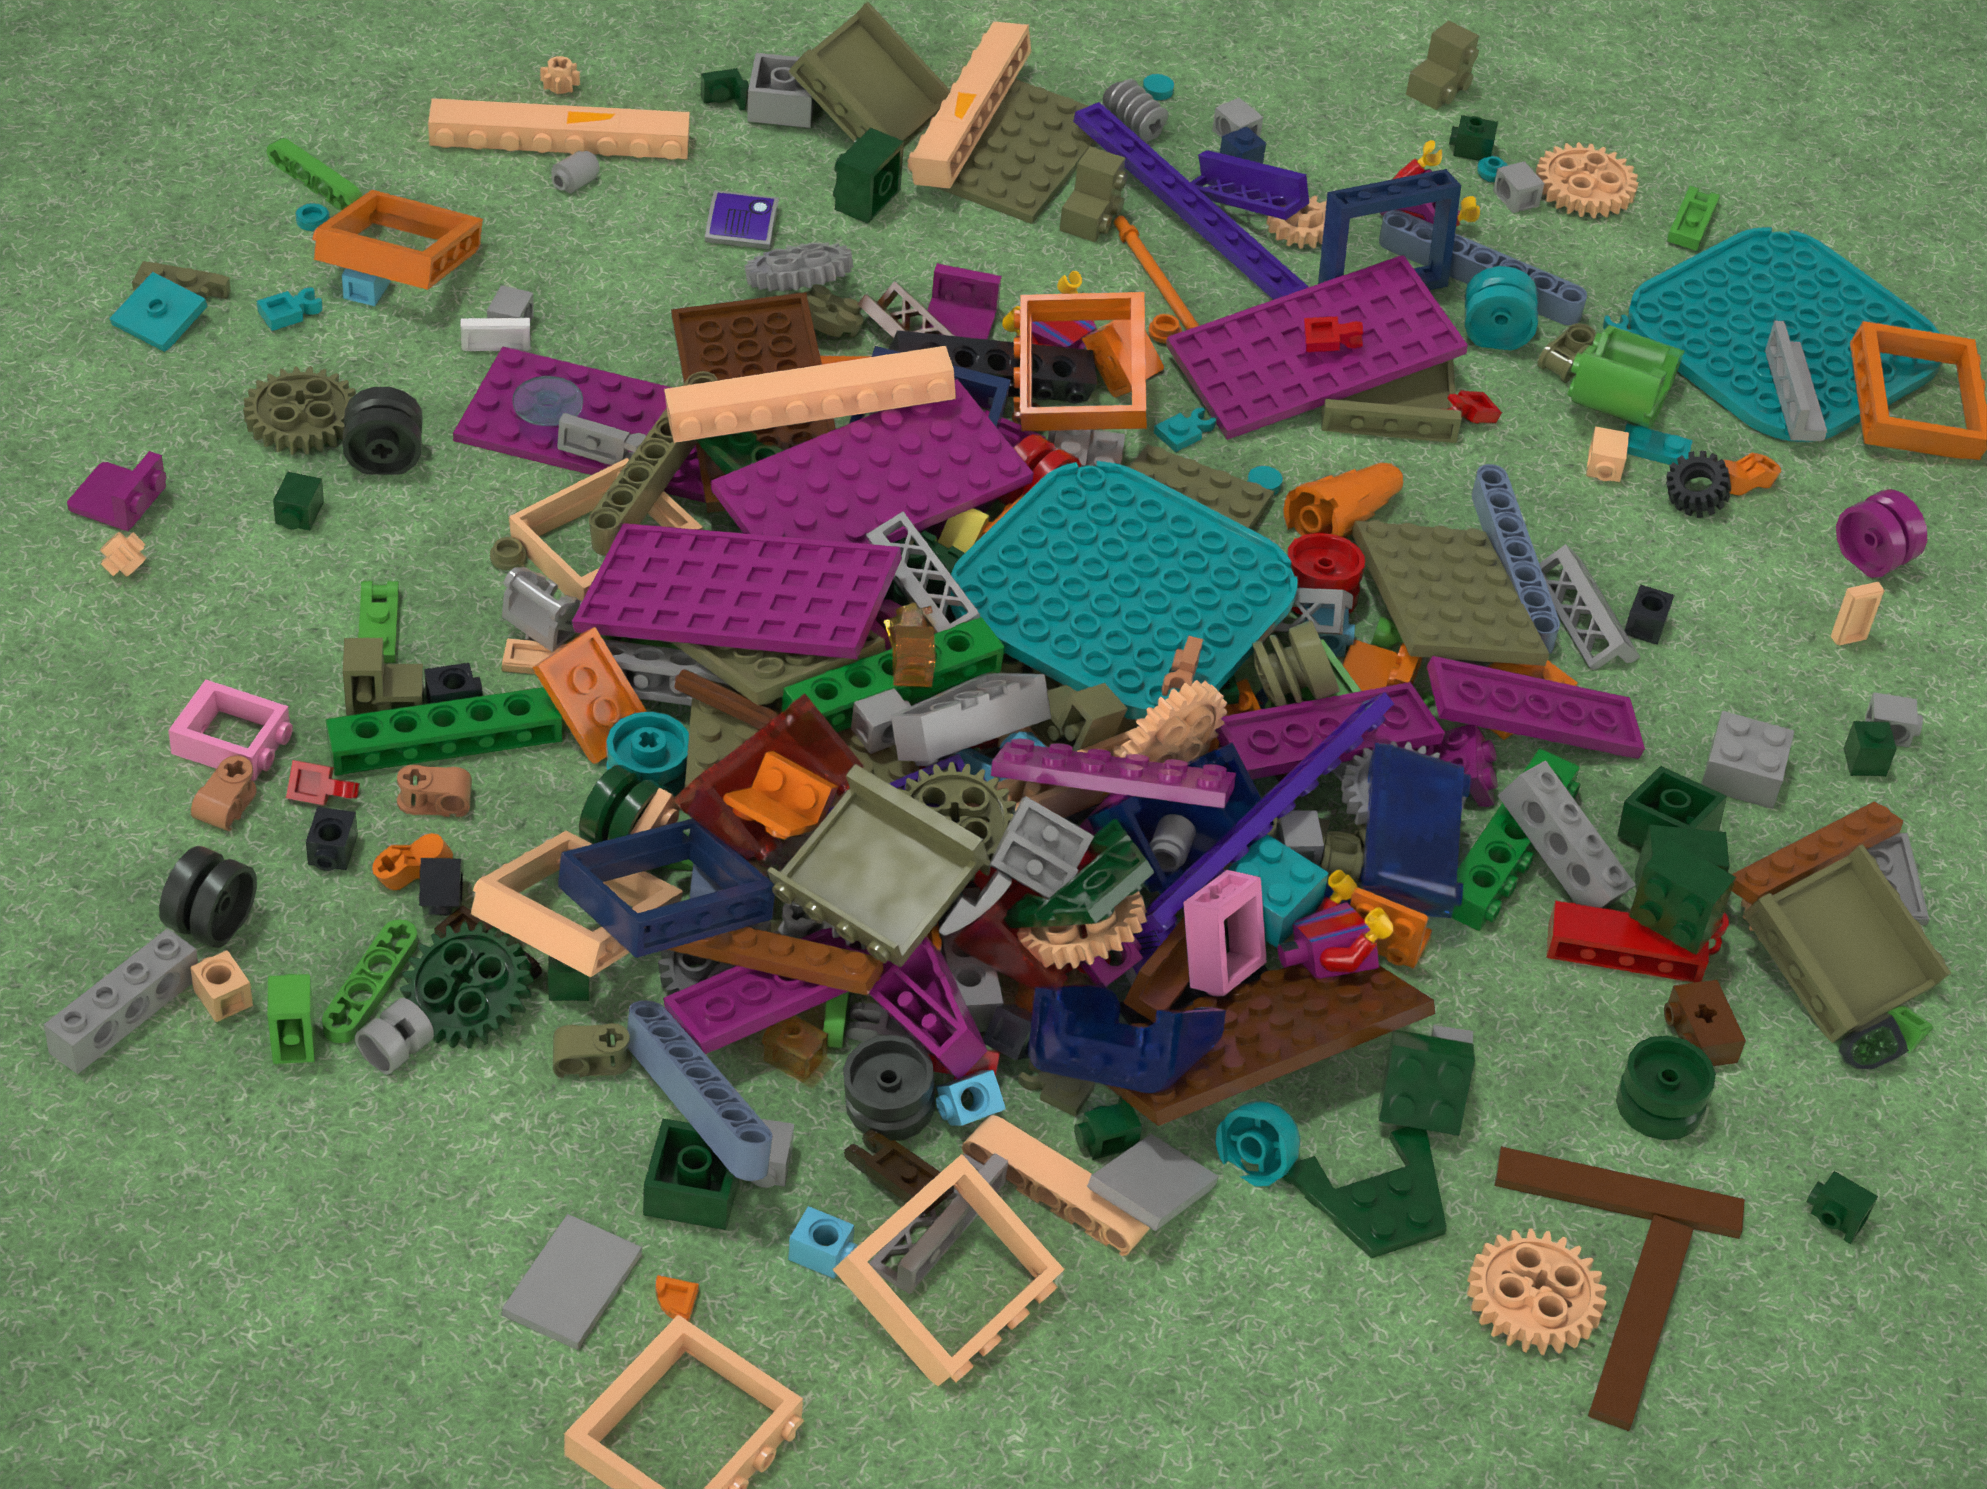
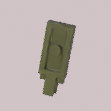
(196, 281)

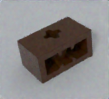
(1706, 1020)

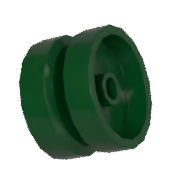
(616, 804)
(1665, 1087)

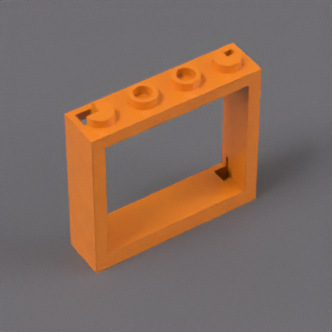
(455, 232)
(1080, 308)
(1909, 434)

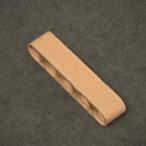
(1054, 1181)

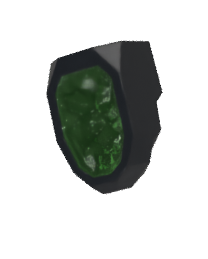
(1873, 1043)

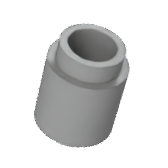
(575, 171)
(1172, 841)

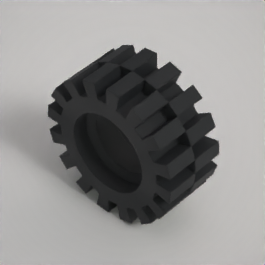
(1693, 468)

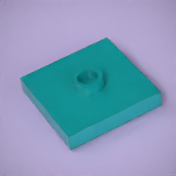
(159, 311)

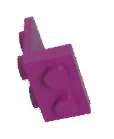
(965, 300)
(120, 494)
(1470, 749)

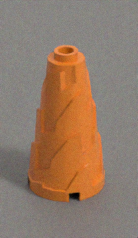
(1338, 501)

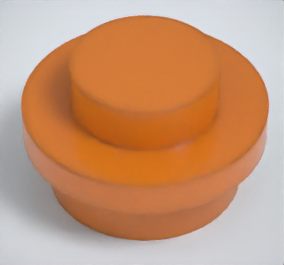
(1163, 327)

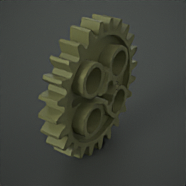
(298, 409)
(954, 790)

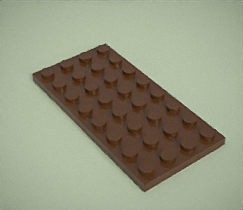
(747, 341)
(1281, 1027)

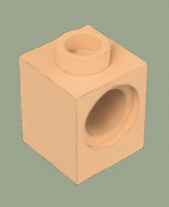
(1607, 454)
(221, 986)

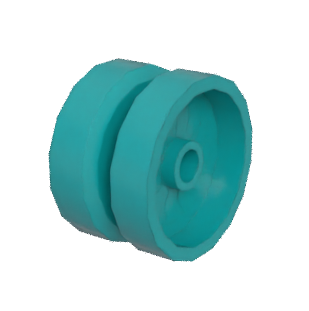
(1501, 308)
(651, 746)

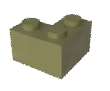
(1446, 67)
(1095, 196)
(376, 685)
(1081, 716)

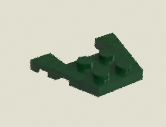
(1093, 891)
(1384, 1209)

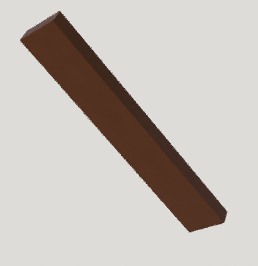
(1619, 1192)
(1640, 1323)

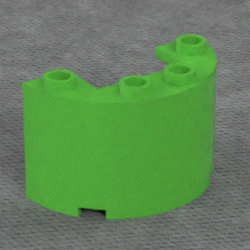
(1625, 376)

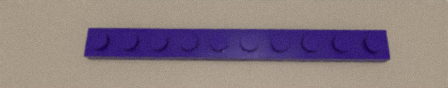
(1188, 202)
(1274, 804)

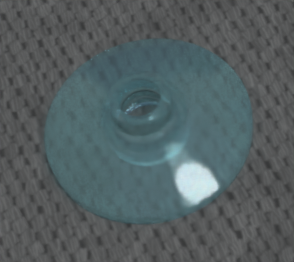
(546, 399)

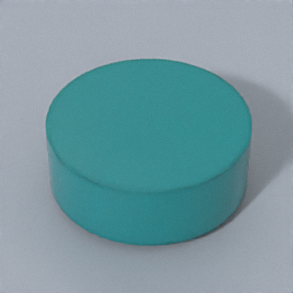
(1158, 86)
(311, 216)
(1266, 477)

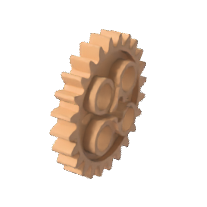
(1587, 180)
(1179, 724)
(1066, 943)
(1536, 1291)

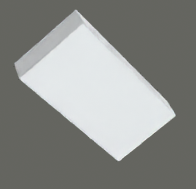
(493, 333)

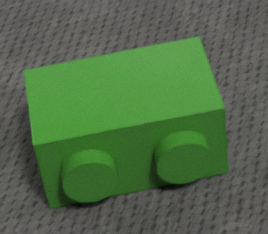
(291, 1018)

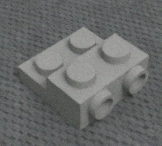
(1090, 445)

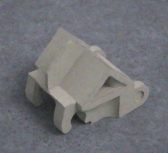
(534, 610)

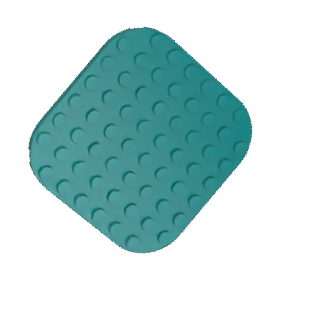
(1725, 307)
(1113, 574)

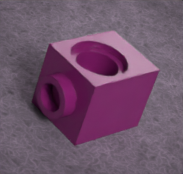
(1104, 974)

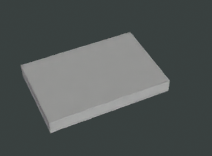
(1899, 868)
(1152, 1182)
(572, 1281)

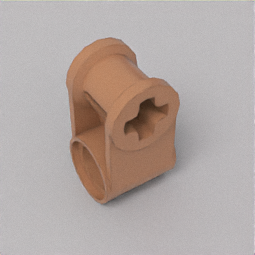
(437, 790)
(225, 793)

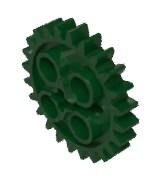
(468, 983)

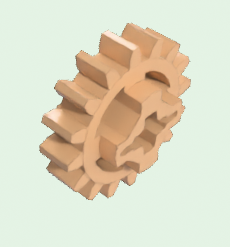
(1302, 227)

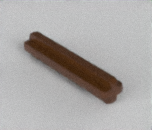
(723, 699)

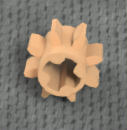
(560, 75)
(123, 554)

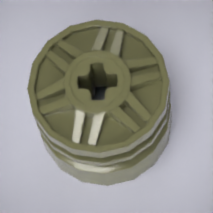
(1295, 666)

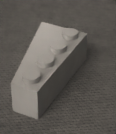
(969, 715)

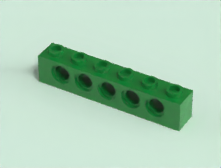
(959, 657)
(442, 730)
(1501, 854)

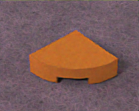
(676, 1296)

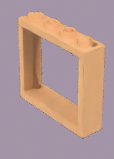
(569, 505)
(503, 906)
(897, 1317)
(680, 1336)

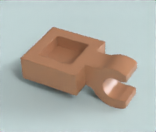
(1185, 665)

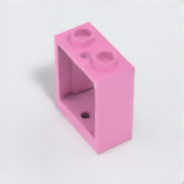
(190, 743)
(1240, 901)

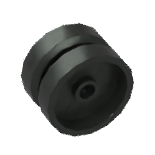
(382, 431)
(207, 896)
(889, 1087)

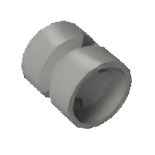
(398, 1032)

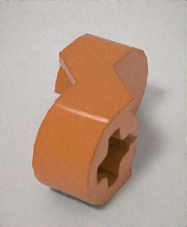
(1752, 472)
(401, 863)

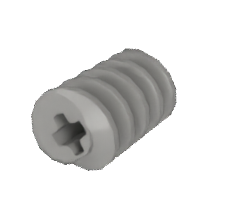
(1136, 109)

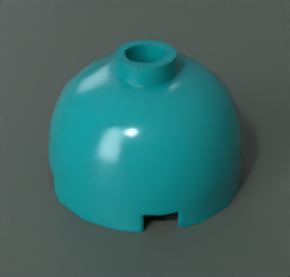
(1261, 1136)

